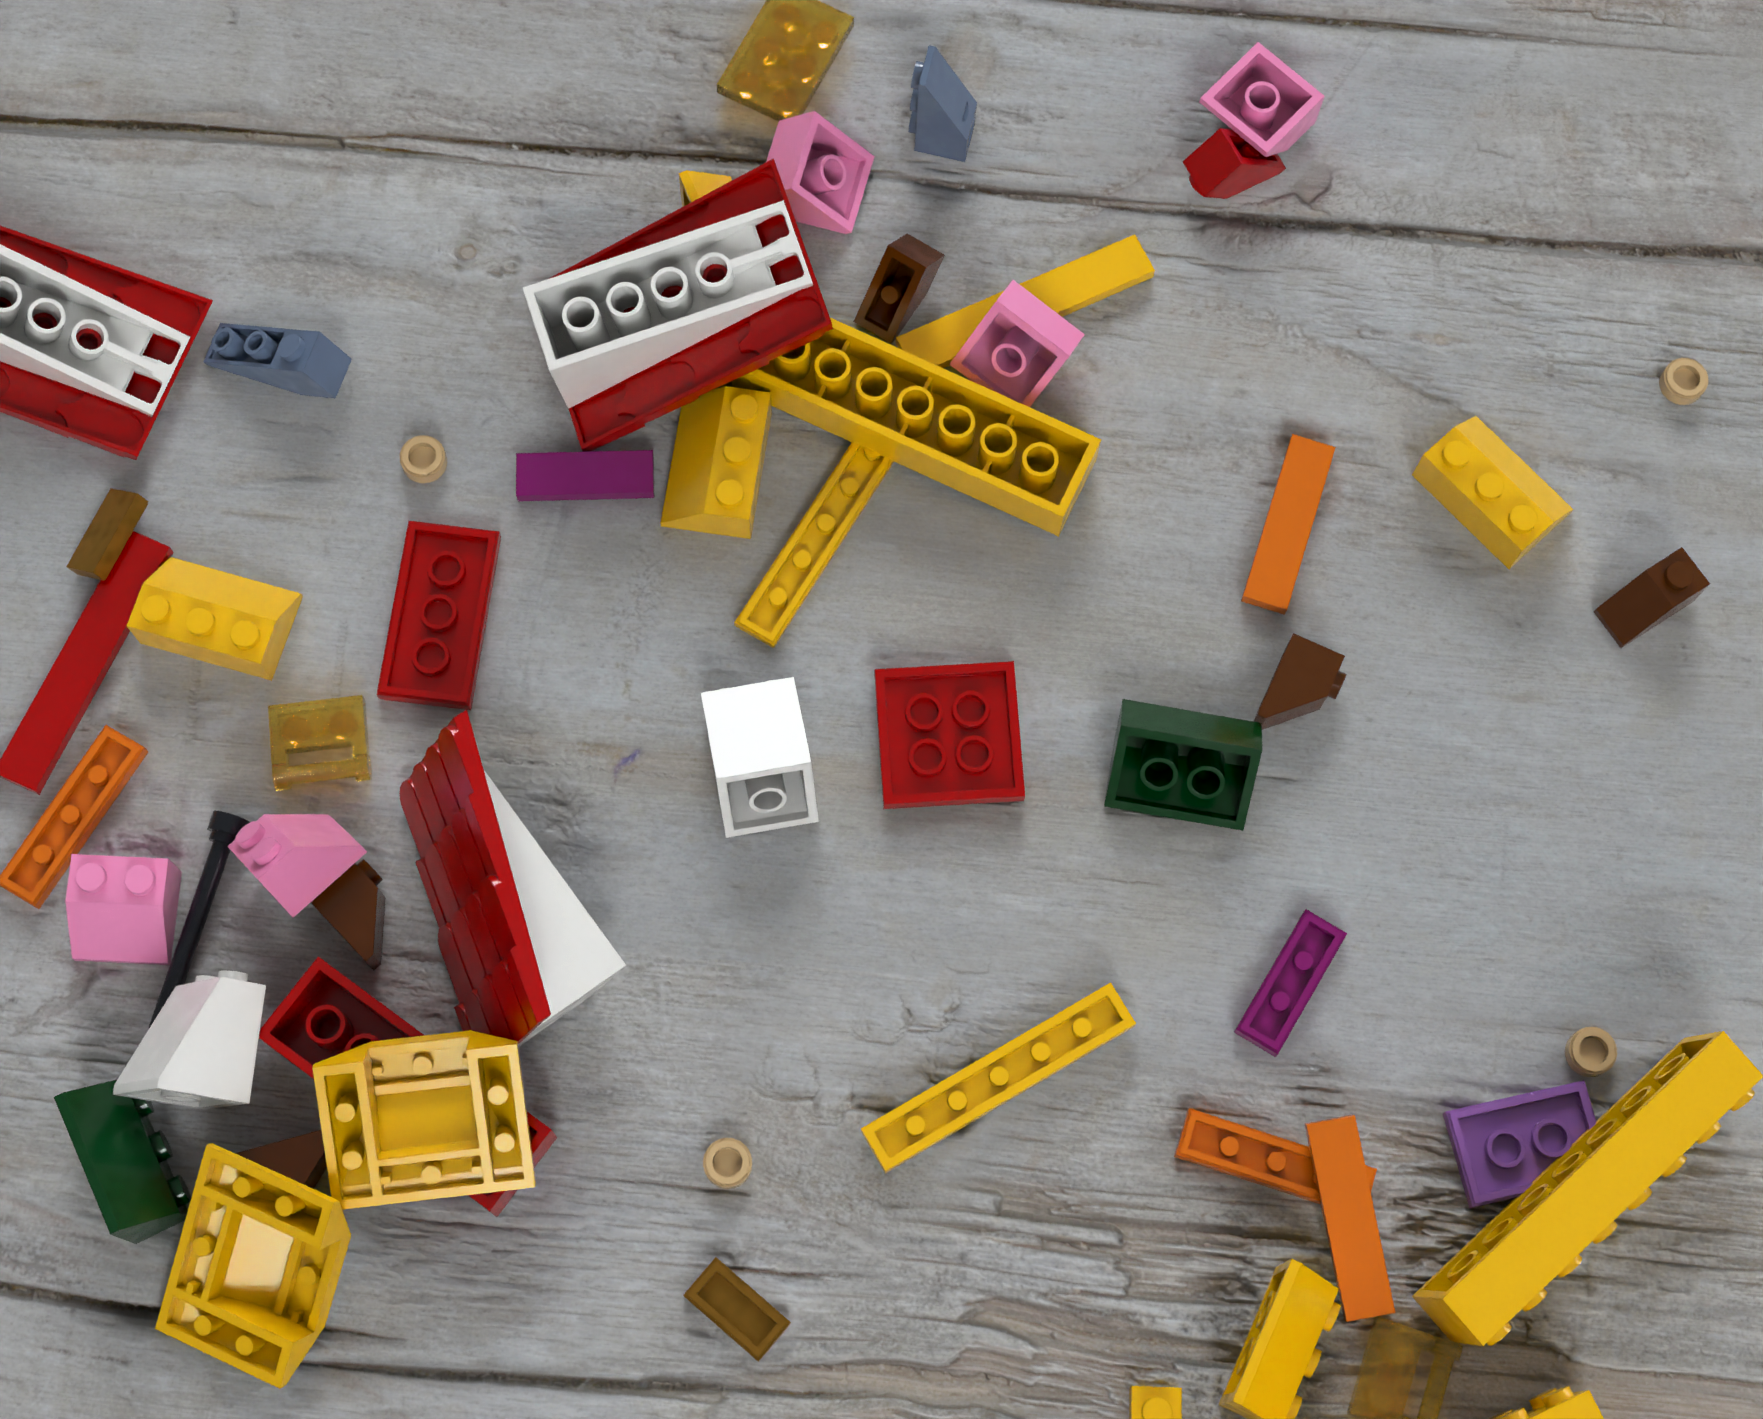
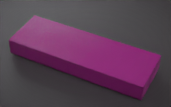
(585, 475)
(1290, 983)

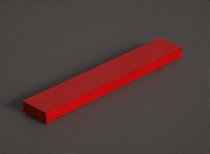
(80, 667)

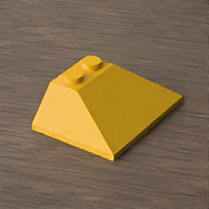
(424, 1119)
(254, 1267)

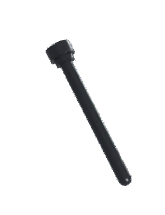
(223, 832)

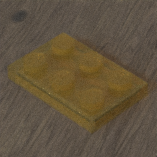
(785, 56)

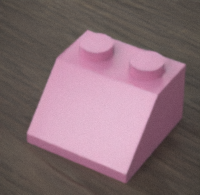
(1264, 101)
(820, 171)
(1017, 346)
(296, 855)
(122, 908)

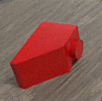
(1229, 165)

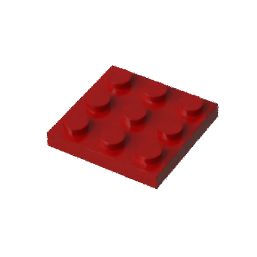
(949, 735)

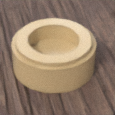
(1683, 381)
(423, 459)
(1590, 1051)
(727, 1163)

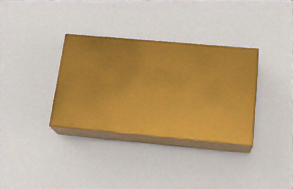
(107, 534)
(737, 1309)

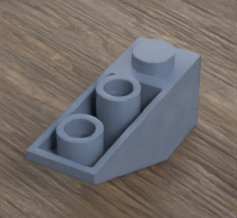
(940, 109)
(280, 357)

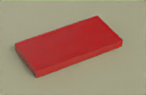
(439, 615)

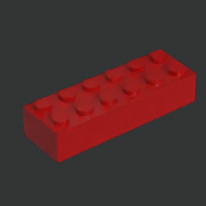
(332, 1015)

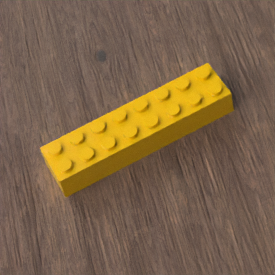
(933, 423)
(1588, 1189)

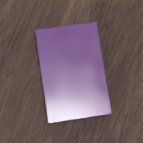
(1515, 1138)

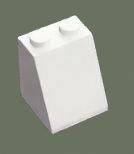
(760, 757)
(199, 1045)

